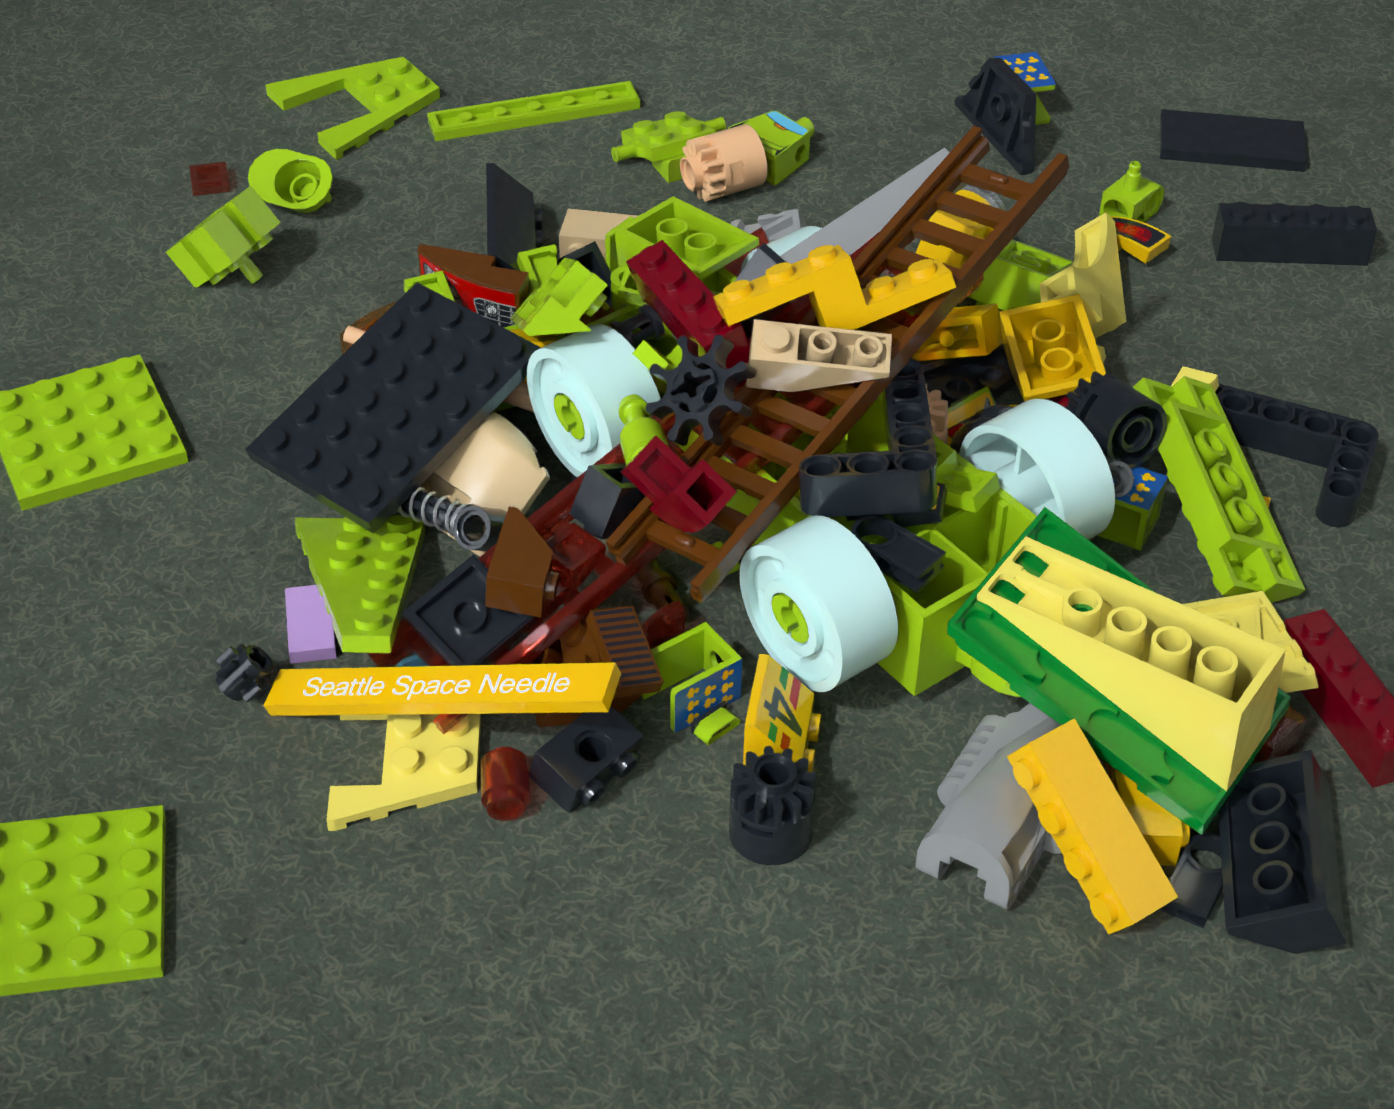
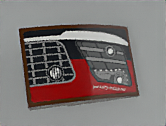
(477, 282)

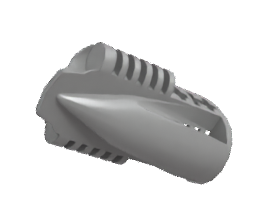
(987, 812)

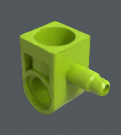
(1132, 196)

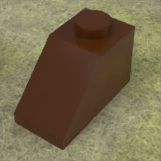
(520, 569)

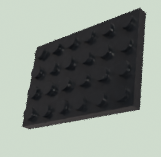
(394, 406)

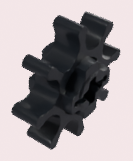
(700, 390)

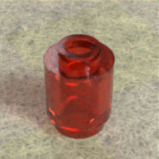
(505, 783)

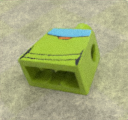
(784, 142)

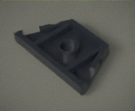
(1004, 111)

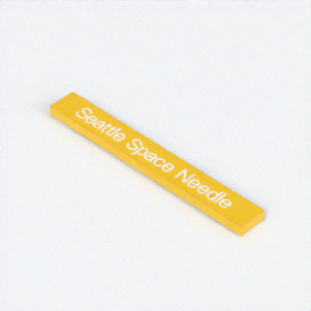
(445, 689)

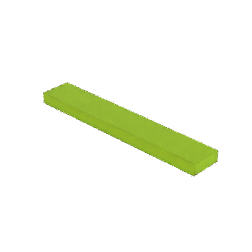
(533, 110)

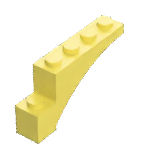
(1093, 276)

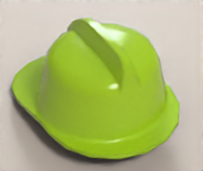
(291, 180)

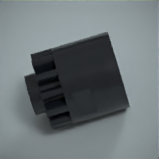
(1119, 418)
(772, 807)

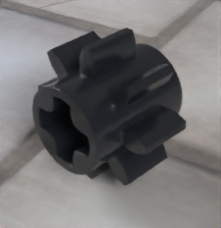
(244, 672)

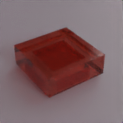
(209, 178)

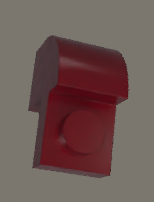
(680, 494)

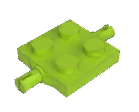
(663, 137)

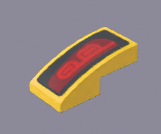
(1140, 238)

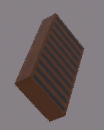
(622, 641)

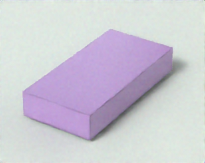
(308, 626)

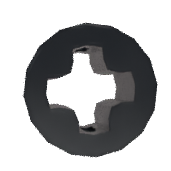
(646, 320)

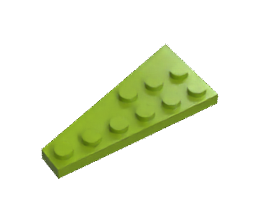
(362, 576)

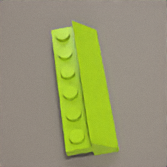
(561, 301)
(1221, 493)

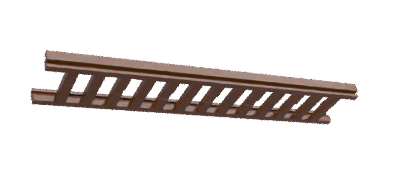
(883, 251)

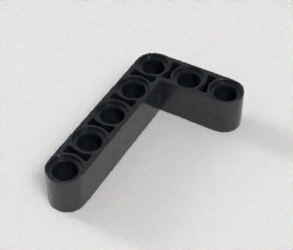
(1308, 436)
(880, 480)

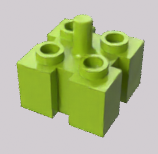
(226, 241)

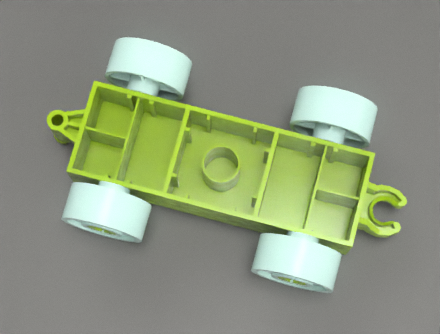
(807, 577)

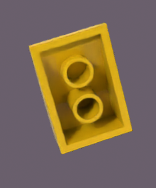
(1050, 347)

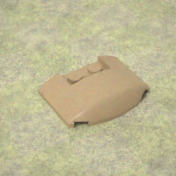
(491, 470)

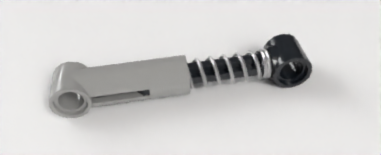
(460, 520)

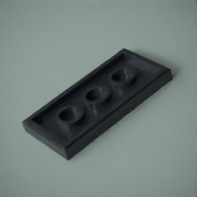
(1232, 140)

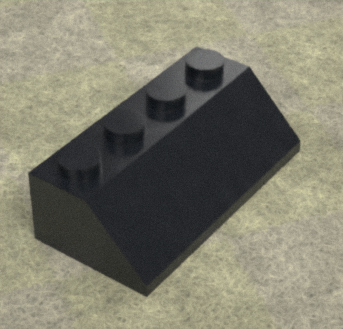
(511, 218)
(1282, 857)

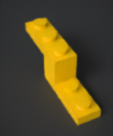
(834, 289)

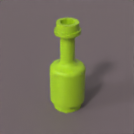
(637, 427)

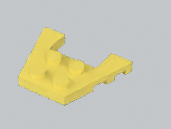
(1258, 617)
(417, 768)

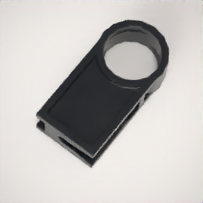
(904, 555)
(1194, 884)

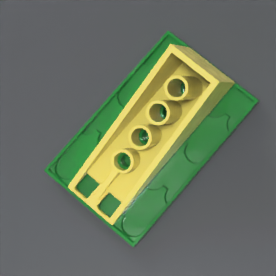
(1146, 678)

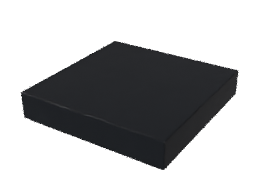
(457, 622)

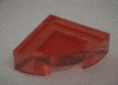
(664, 624)

